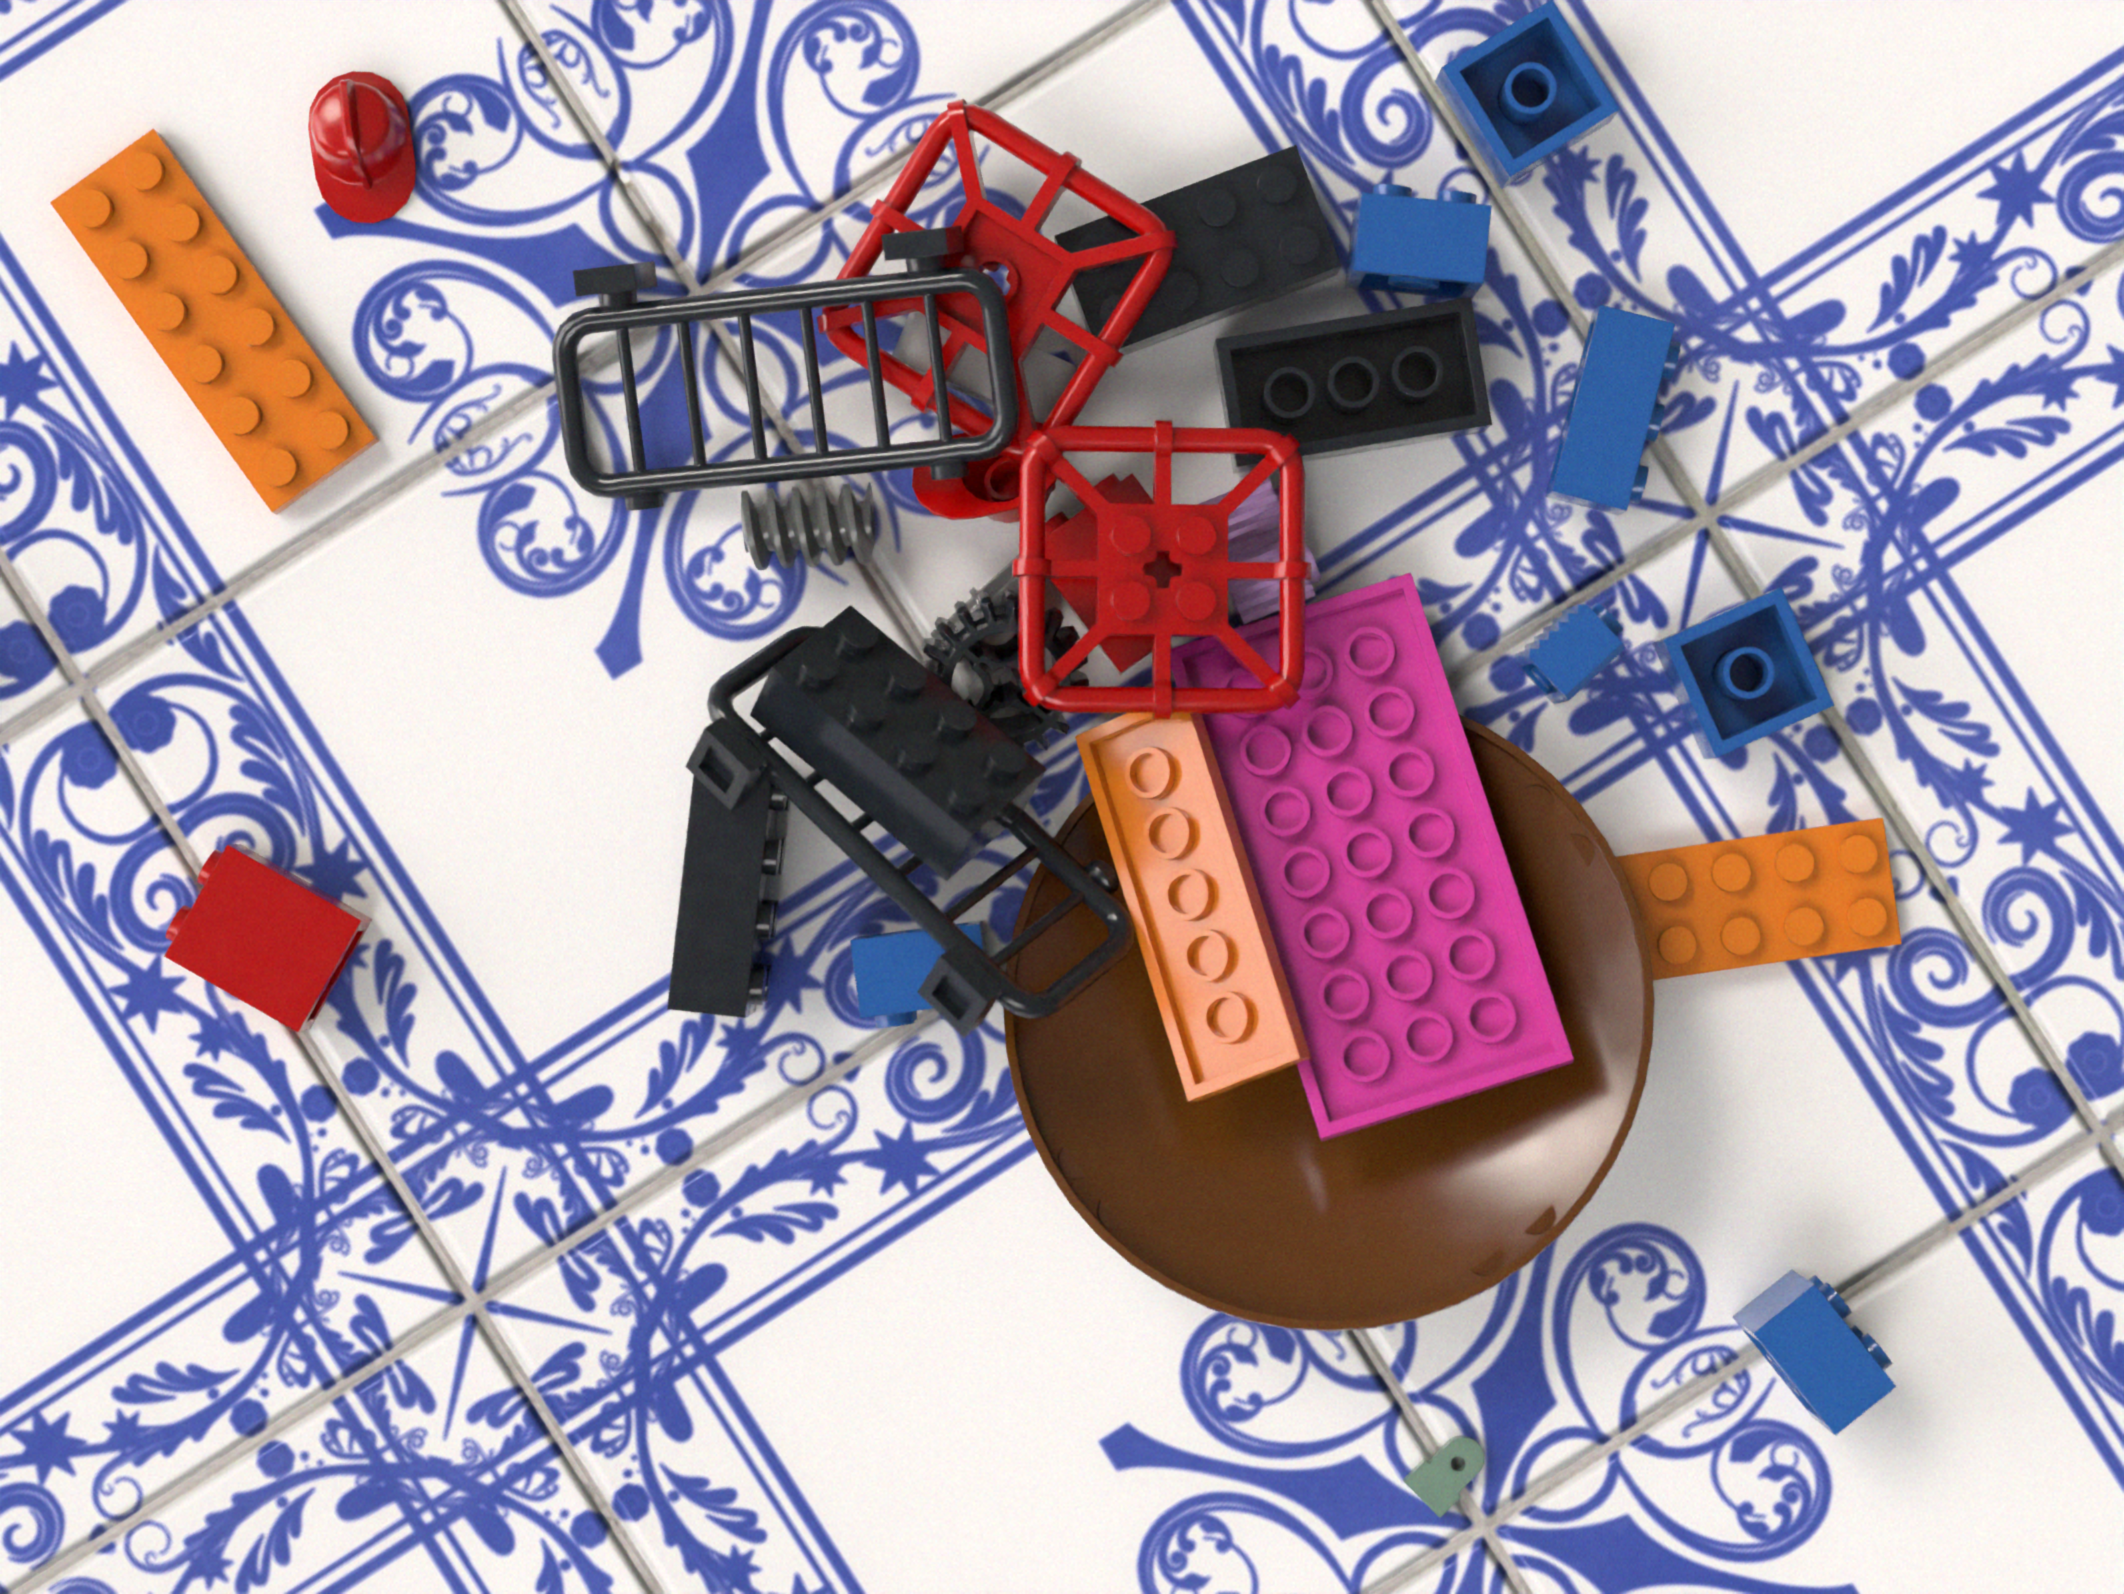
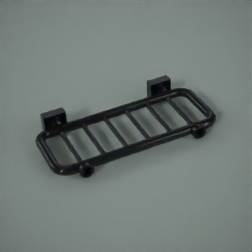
(924, 277)
(964, 977)

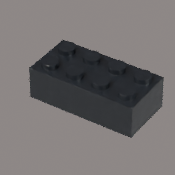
(1239, 245)
(1357, 381)
(897, 742)
(726, 902)

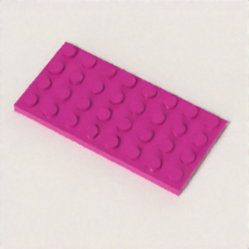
(1379, 866)

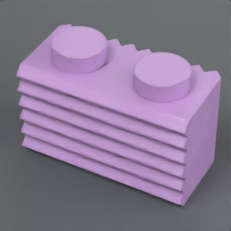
(1255, 538)

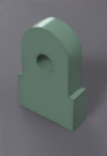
(1438, 1482)

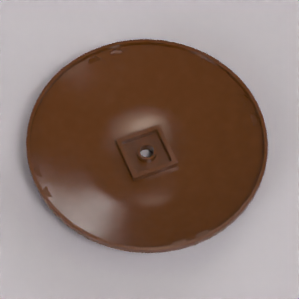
(1381, 1223)

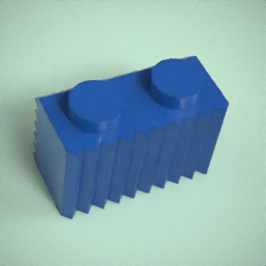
(1571, 651)

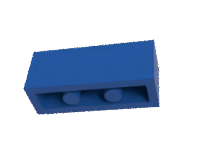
(1613, 411)

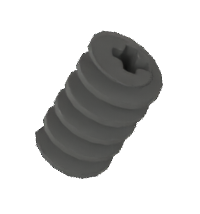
(808, 527)

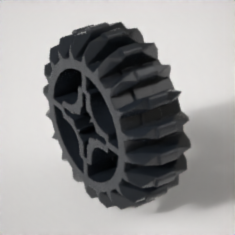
(985, 696)

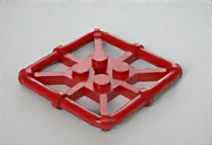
(1037, 269)
(1132, 537)

